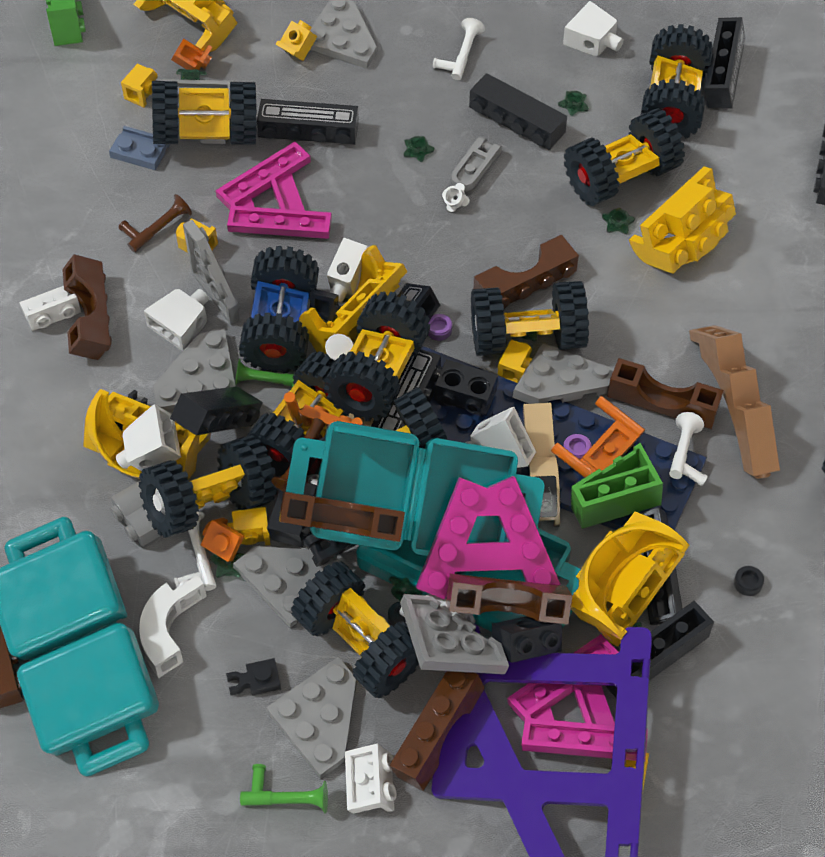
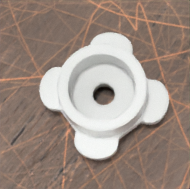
(452, 191)

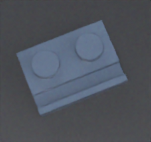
(137, 148)

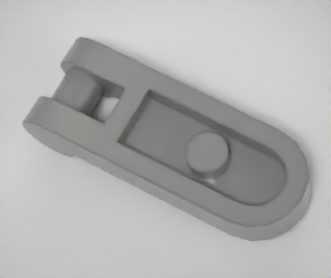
(475, 163)

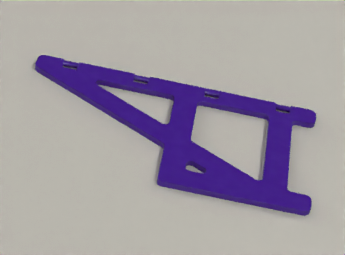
(530, 790)

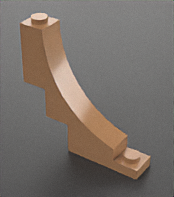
(751, 418)

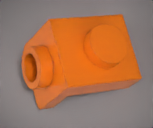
(191, 56)
(221, 539)

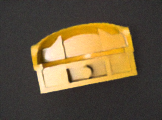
(214, 15)
(694, 215)
(375, 278)
(106, 438)
(623, 578)

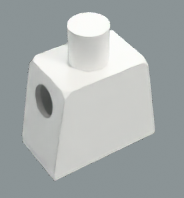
(592, 31)
(346, 269)
(178, 316)
(506, 433)
(150, 440)

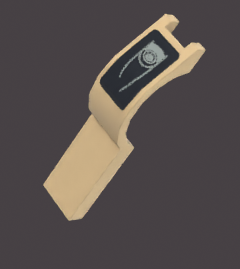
(539, 427)

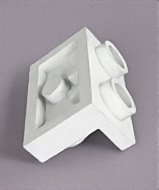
(50, 308)
(369, 779)

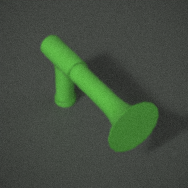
(247, 373)
(259, 797)

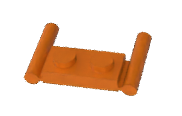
(308, 413)
(610, 445)

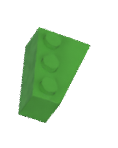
(65, 21)
(617, 490)

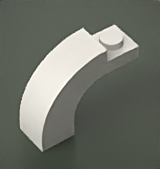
(157, 619)

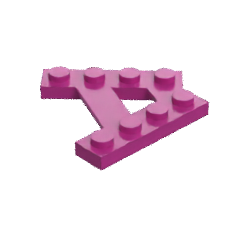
(291, 216)
(453, 554)
(547, 735)

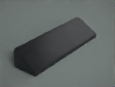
(668, 598)

